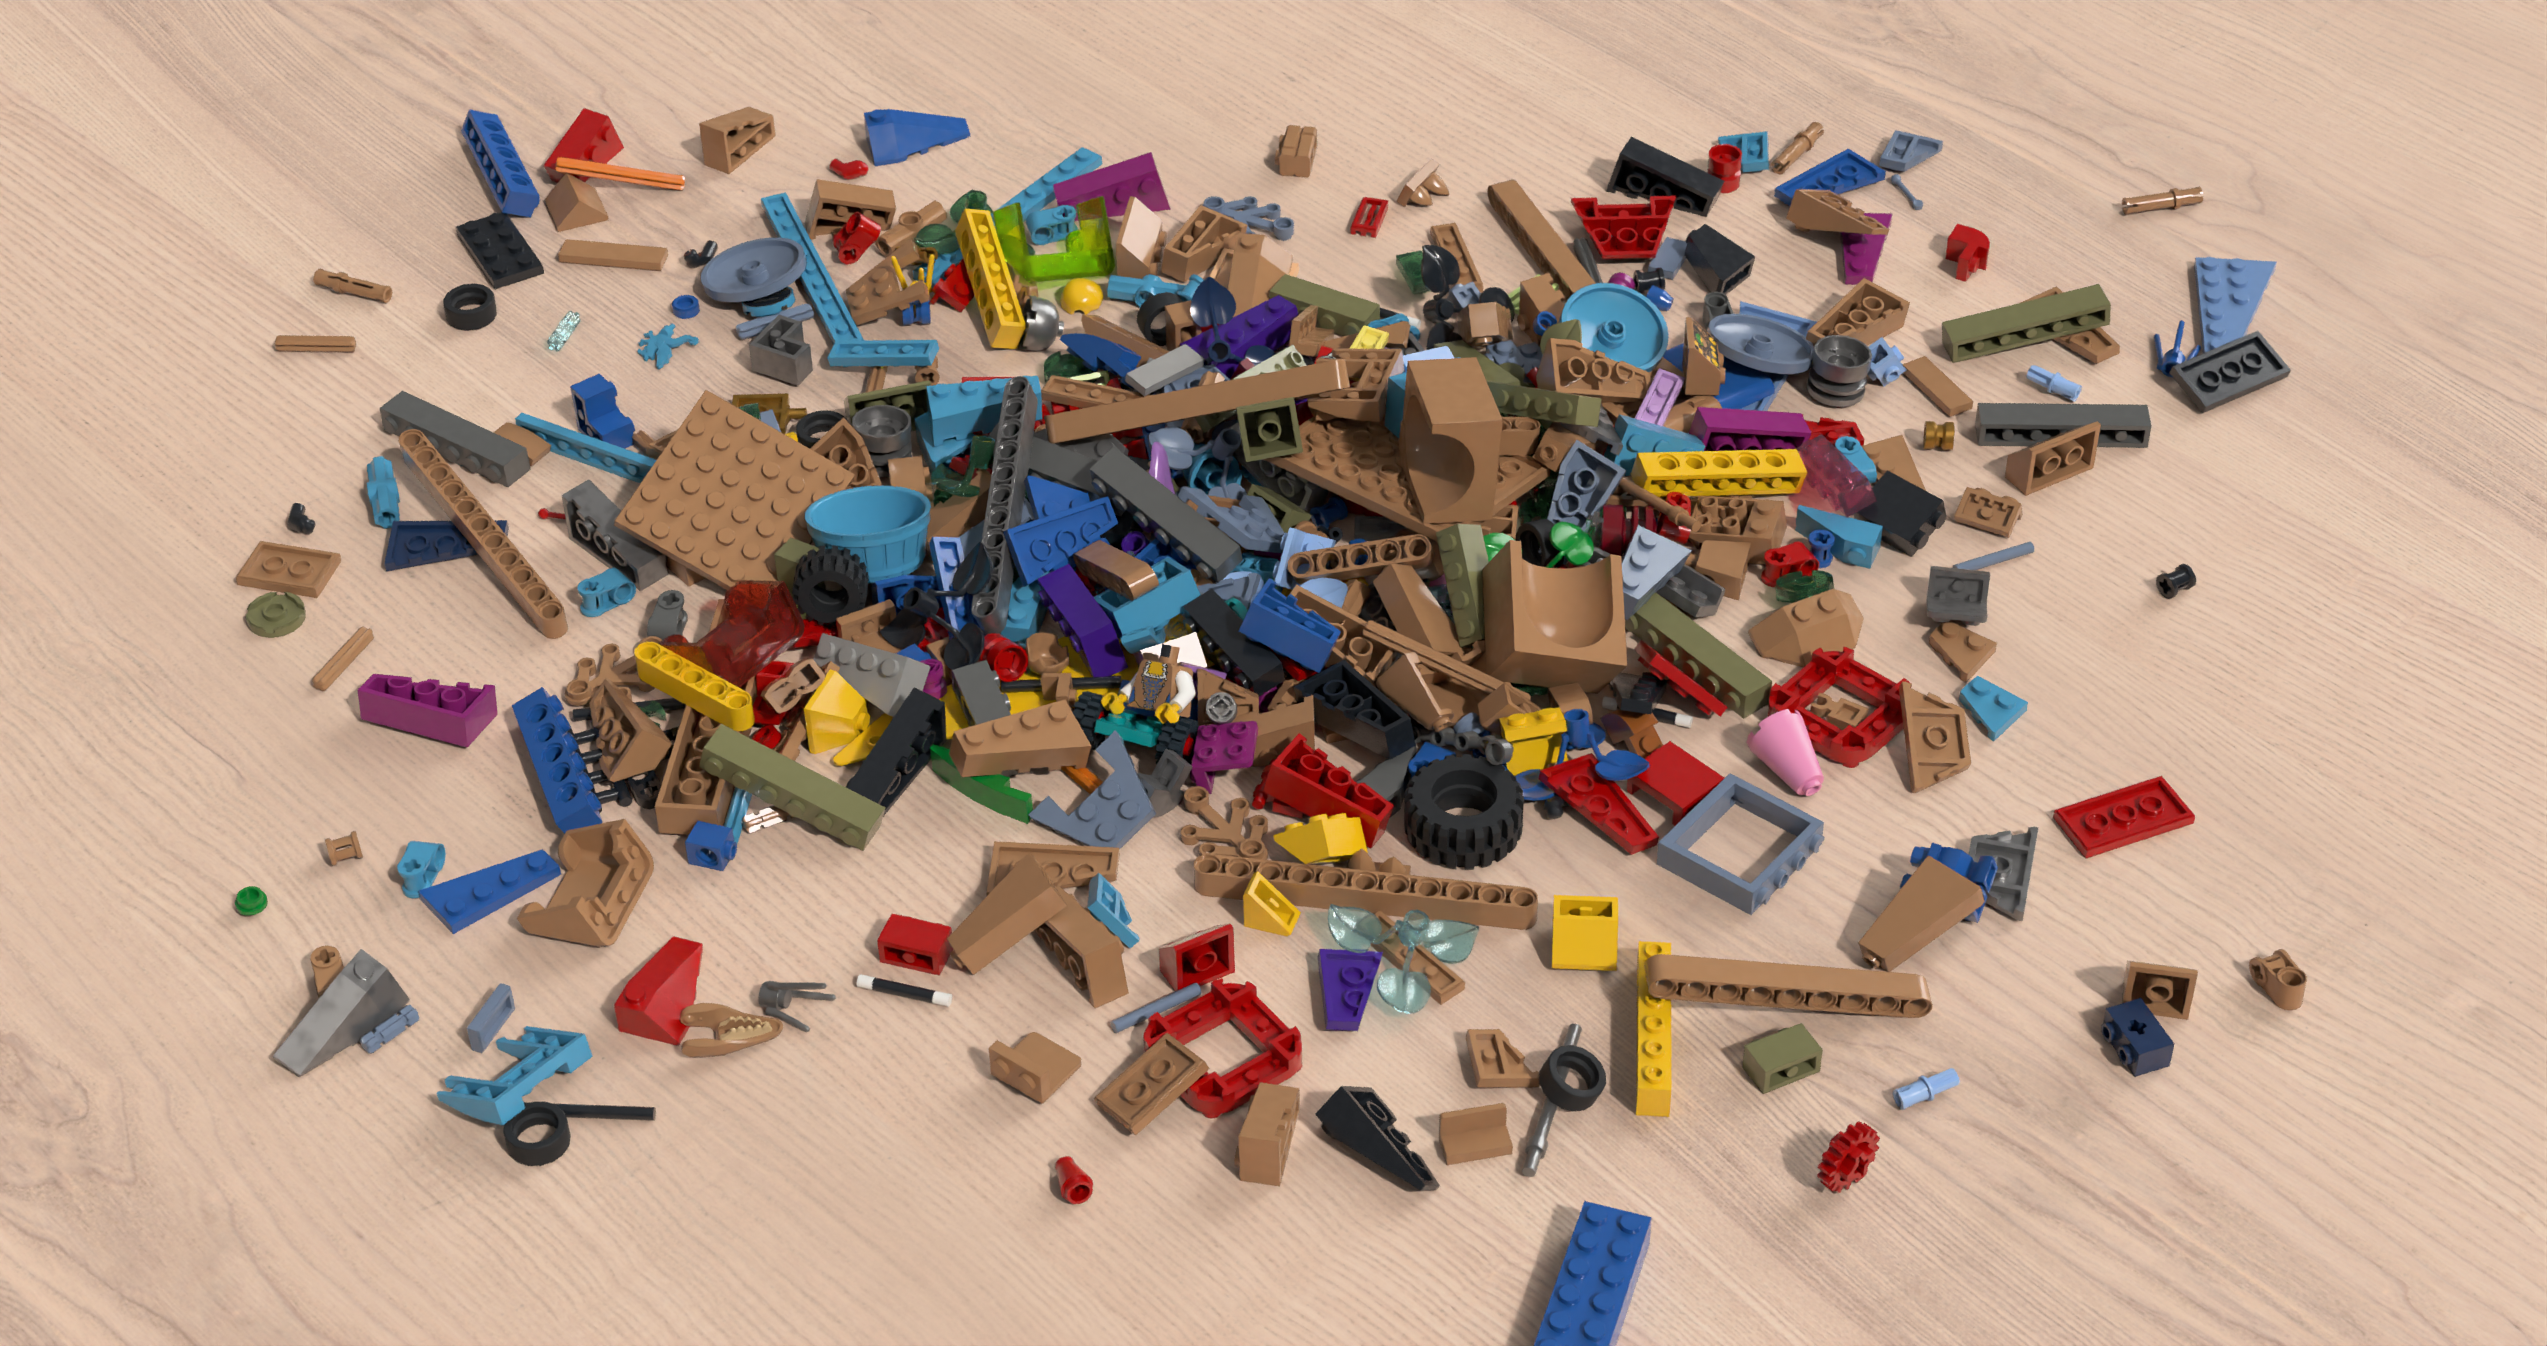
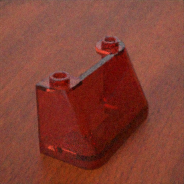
(757, 632)

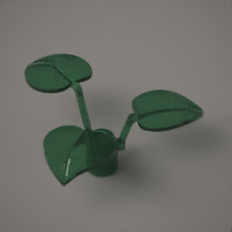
(945, 239)
(958, 484)

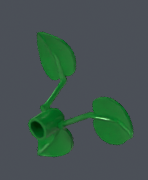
(1564, 536)

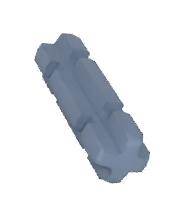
(389, 1029)

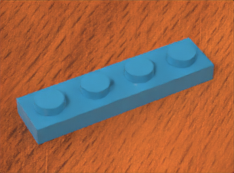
(883, 353)

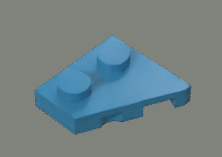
(1753, 148)
(1992, 706)
(1109, 907)

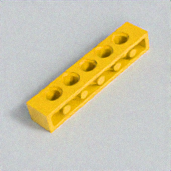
(990, 279)
(1720, 472)
(1652, 1041)

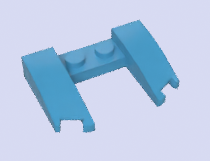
(501, 1100)

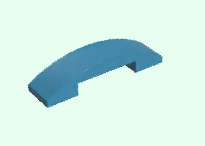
(1143, 638)

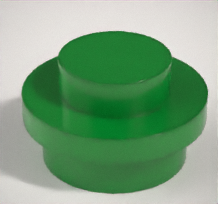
(251, 901)

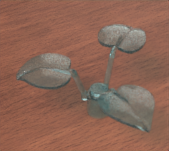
(1403, 990)

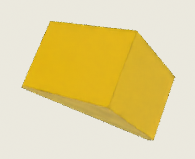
(1267, 908)

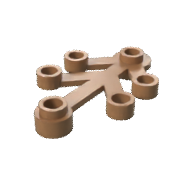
(581, 690)
(1197, 802)

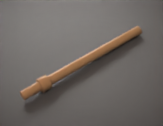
(1675, 513)

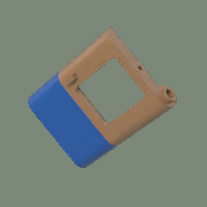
(1741, 388)

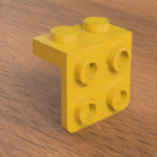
(1534, 738)

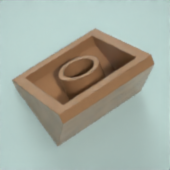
(574, 204)

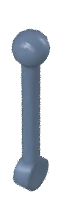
(1917, 204)

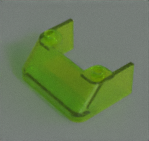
(1087, 250)

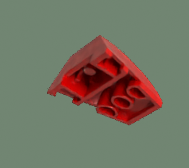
(1625, 228)

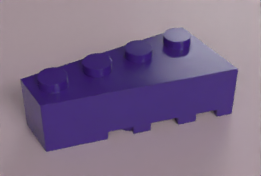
(1262, 325)
(1082, 621)

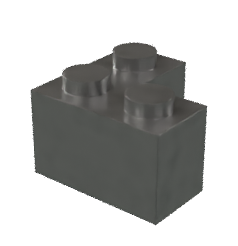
(782, 351)

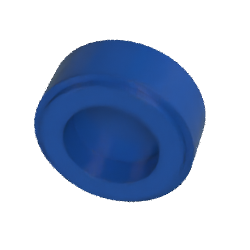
(685, 306)

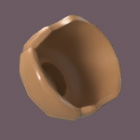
(1046, 654)

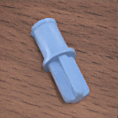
(2054, 382)
(1925, 1088)

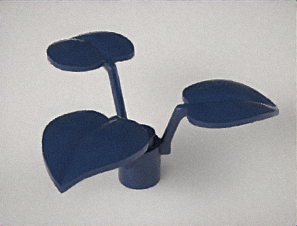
(1215, 305)

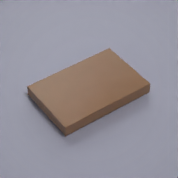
(288, 569)
(1151, 1083)

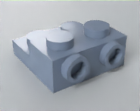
(1527, 355)

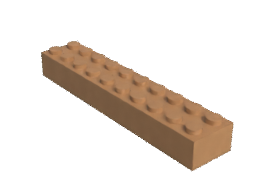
(687, 790)

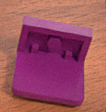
(1222, 748)

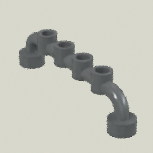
(1495, 748)

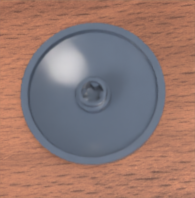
(753, 269)
(1761, 343)

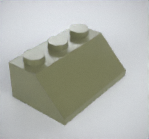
(908, 397)

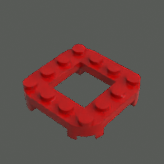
(1840, 668)
(1239, 1003)

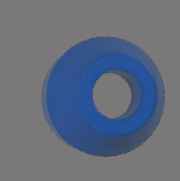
(1660, 298)

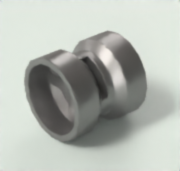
(1225, 710)

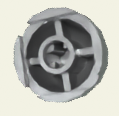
(1041, 324)

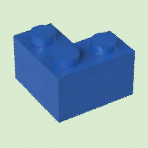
(598, 413)

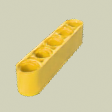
(694, 686)

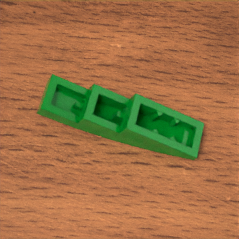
(987, 790)

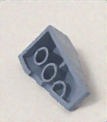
(1583, 486)

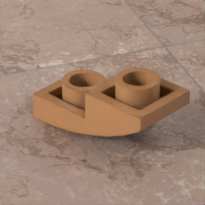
(536, 446)

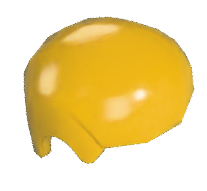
(1081, 295)

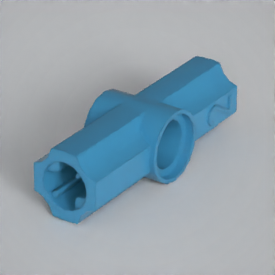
(1139, 289)
(383, 492)

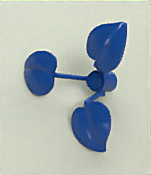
(1614, 766)

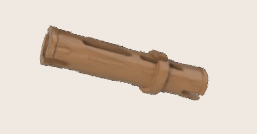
(1802, 142)
(2172, 199)
(343, 283)

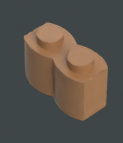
(786, 691)

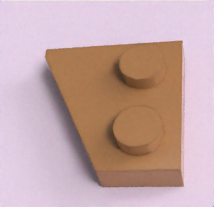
(1210, 684)

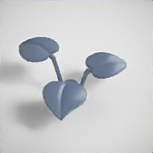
(1180, 451)

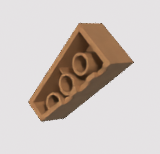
(1862, 314)
(1360, 652)
(1086, 949)

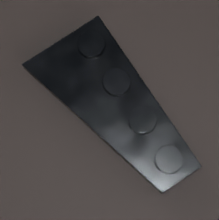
(1638, 692)

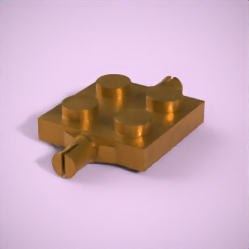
(777, 402)

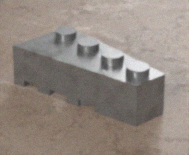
(591, 526)

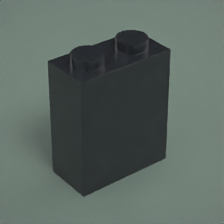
(1904, 512)

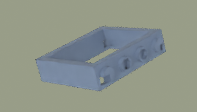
(1748, 897)

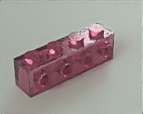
(1835, 476)

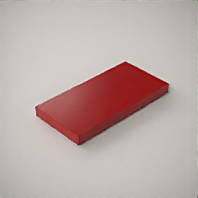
(2123, 817)

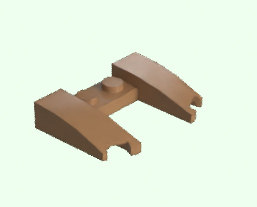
(1368, 398)

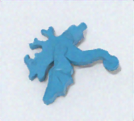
(662, 344)

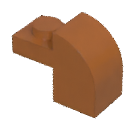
(1634, 729)

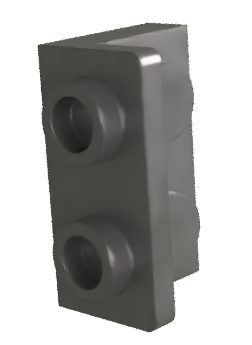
(1693, 592)

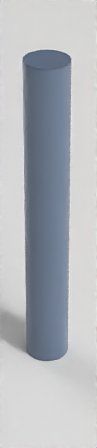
(1996, 557)
(1157, 1006)

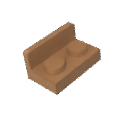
(1988, 511)

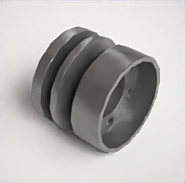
(1839, 370)
(885, 434)

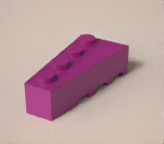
(1117, 182)
(1748, 429)
(427, 708)

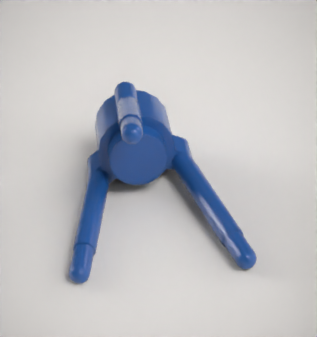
(2173, 356)

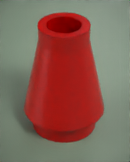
(1073, 1181)

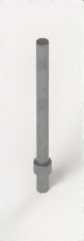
(1538, 1144)

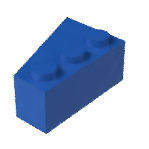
(1289, 629)

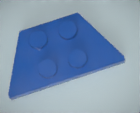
(1050, 498)

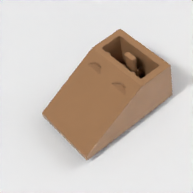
(1741, 521)

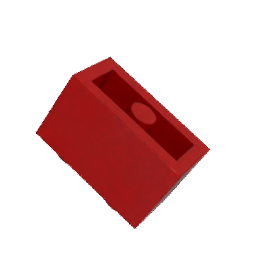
(915, 944)

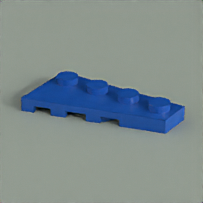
(1837, 174)

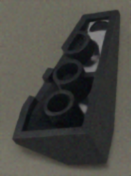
(1366, 1125)

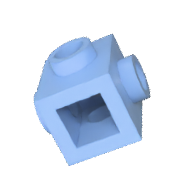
(1885, 362)

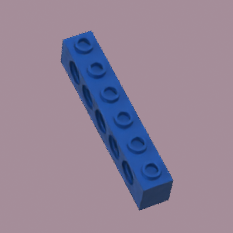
(500, 163)
(557, 761)

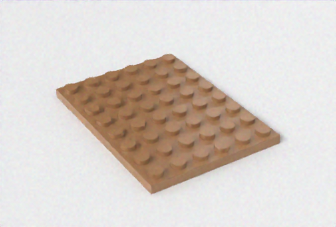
(1364, 467)

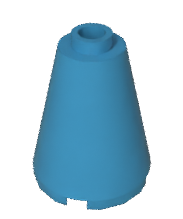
(1207, 471)

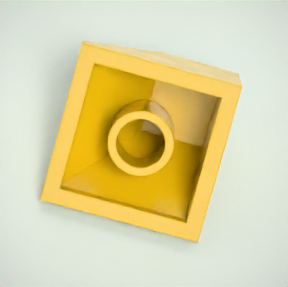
(834, 714)

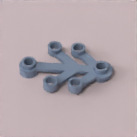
(1282, 226)

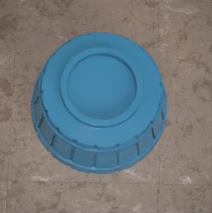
(877, 523)

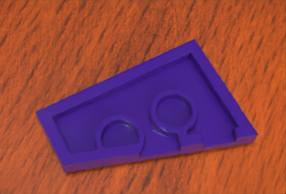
(1346, 986)

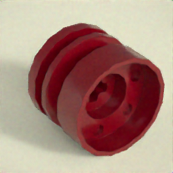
(1619, 530)

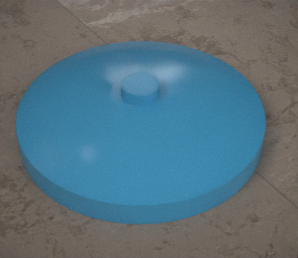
(1619, 324)

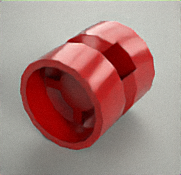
(1725, 164)
(1004, 657)

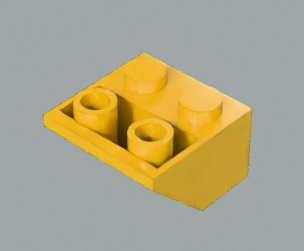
(1323, 839)
(1585, 932)

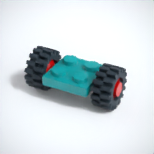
(1098, 722)

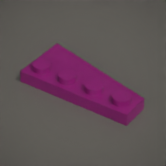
(1863, 251)

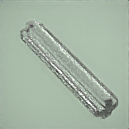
(1594, 528)

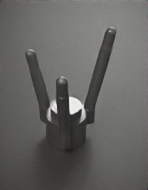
(779, 994)

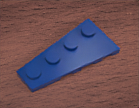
(1051, 539)
(480, 893)

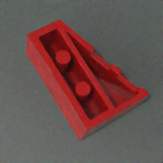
(588, 139)

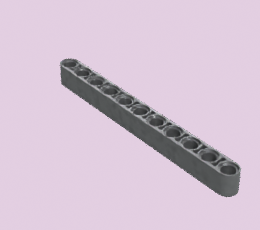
(1006, 500)

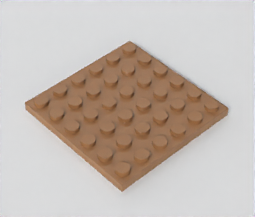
(729, 494)

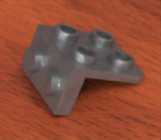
(1957, 595)

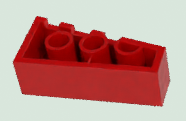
(1317, 787)

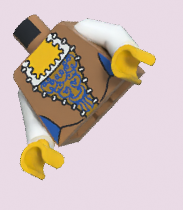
(1157, 688)

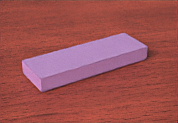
(1660, 397)

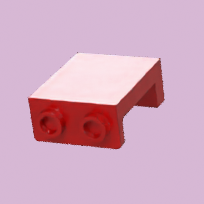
(1675, 780)

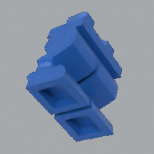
(1962, 863)

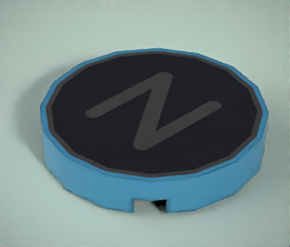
(769, 304)

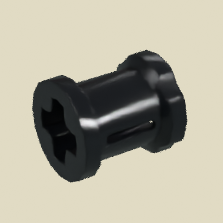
(1645, 280)
(2172, 583)

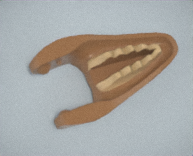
(732, 1028)

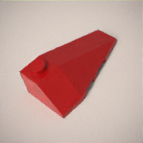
(660, 992)

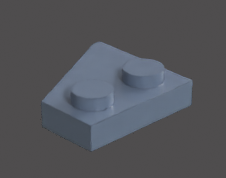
(1908, 150)

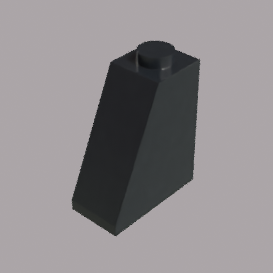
(1717, 259)

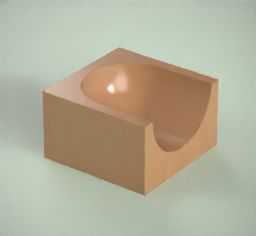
(1450, 440)
(1553, 622)

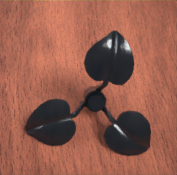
(1439, 271)
(919, 605)

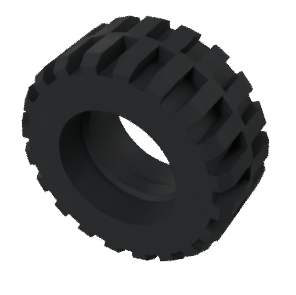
(1463, 839)

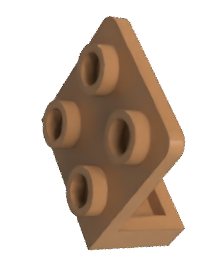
(866, 624)
(1033, 1065)

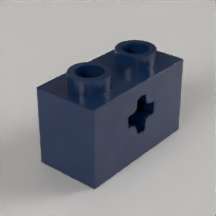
(2137, 1037)

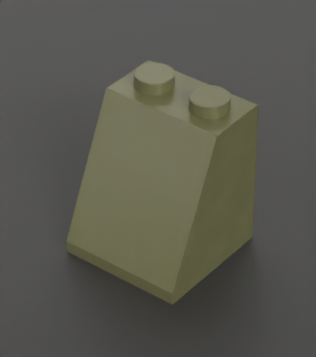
(1269, 429)

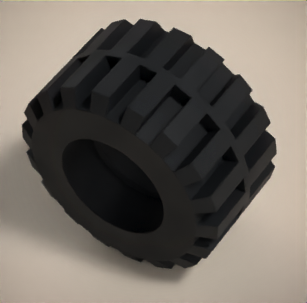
(829, 566)

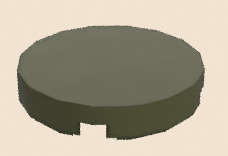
(275, 614)

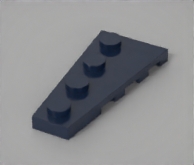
(427, 542)

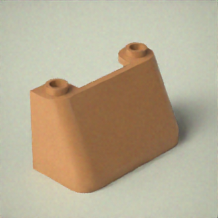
(1430, 695)
(600, 889)

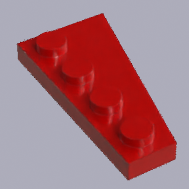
(1600, 802)

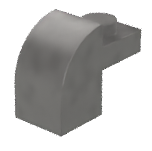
(1165, 782)

